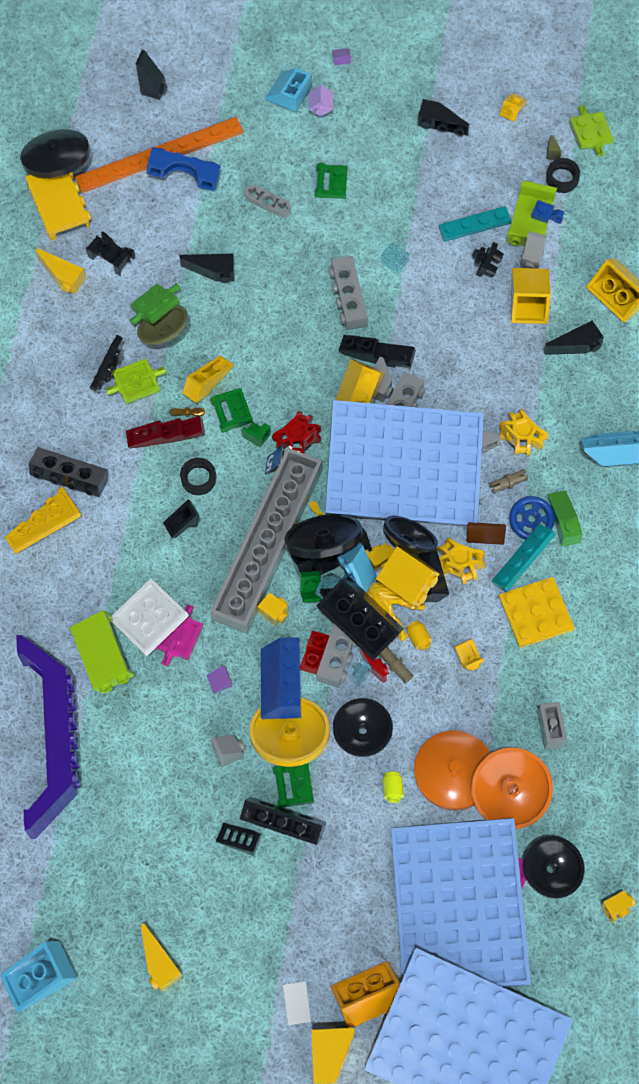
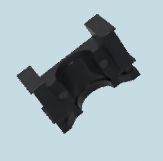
(110, 251)

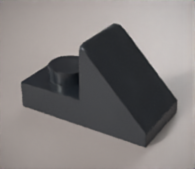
(181, 519)

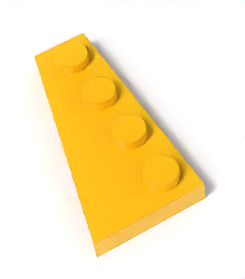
(43, 522)

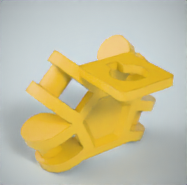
(522, 429)
(460, 557)

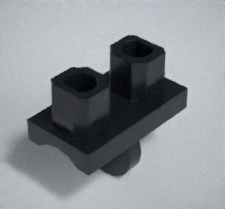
(485, 258)

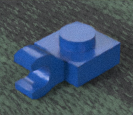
(545, 211)

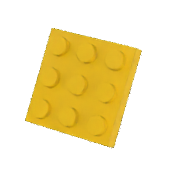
(536, 612)

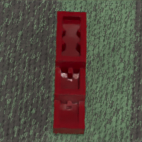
(163, 433)

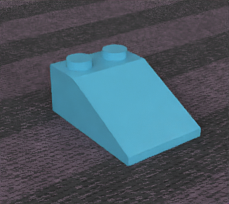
(38, 975)

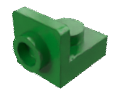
(308, 585)

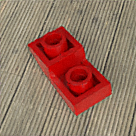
(314, 652)
(378, 669)

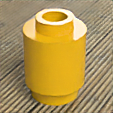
(419, 635)

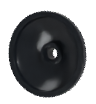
(410, 535)
(366, 715)
(562, 858)

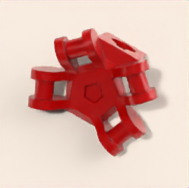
(297, 431)

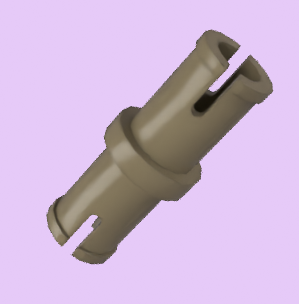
(508, 481)
(396, 665)

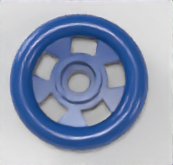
(537, 503)

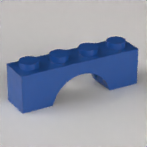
(163, 162)

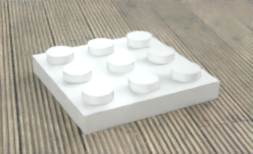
(149, 617)

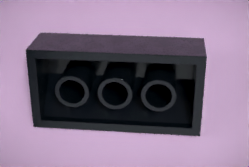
(359, 617)

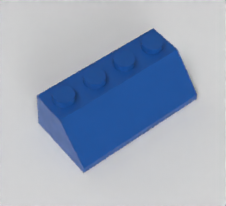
(281, 679)

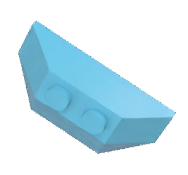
(613, 448)

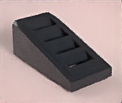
(247, 833)

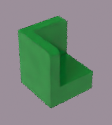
(256, 434)

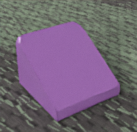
(341, 56)
(219, 680)

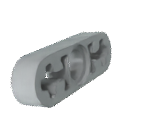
(263, 194)

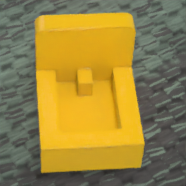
(512, 106)
(468, 655)

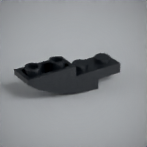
(371, 349)

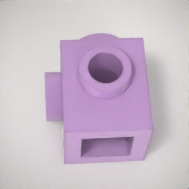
(320, 100)

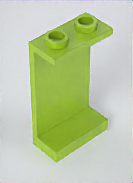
(522, 220)
(100, 652)

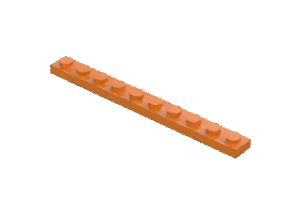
(139, 161)

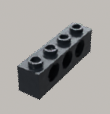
(68, 472)
(324, 564)
(282, 820)

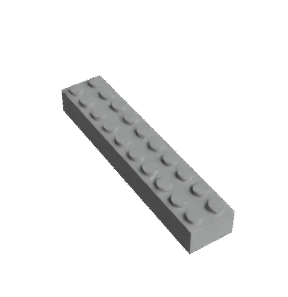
(265, 541)

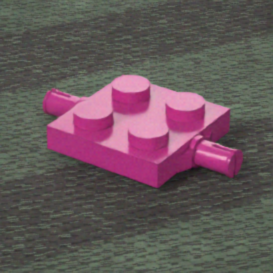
(181, 640)

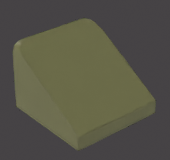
(554, 150)

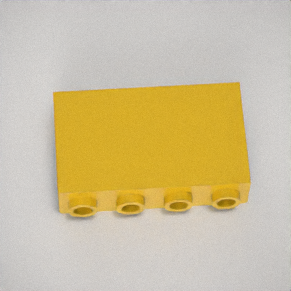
(58, 203)

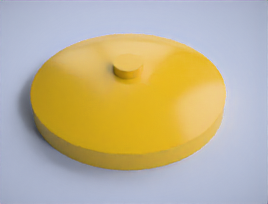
(291, 740)

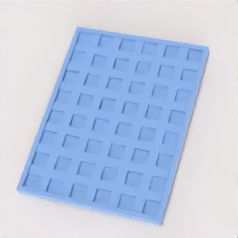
(404, 463)
(462, 898)
(464, 1031)

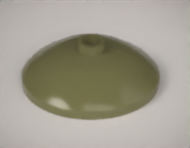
(165, 328)

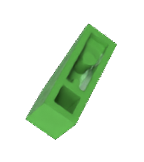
(565, 518)

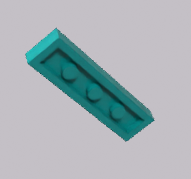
(474, 224)
(523, 557)

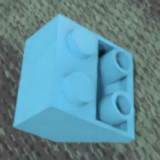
(290, 88)
(358, 566)

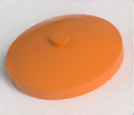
(446, 768)
(511, 786)

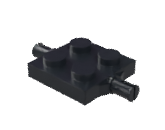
(107, 364)

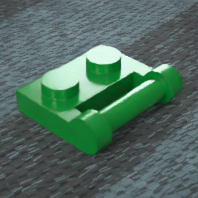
(337, 181)
(237, 407)
(300, 785)

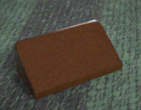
(485, 533)

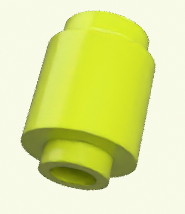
(393, 787)

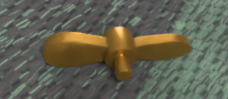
(187, 411)

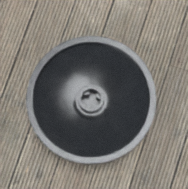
(55, 153)
(323, 536)

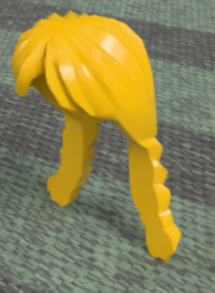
(387, 598)

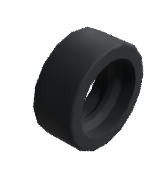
(567, 164)
(198, 463)

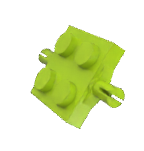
(591, 130)
(136, 381)

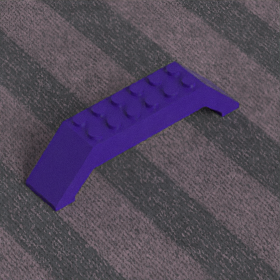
(59, 738)

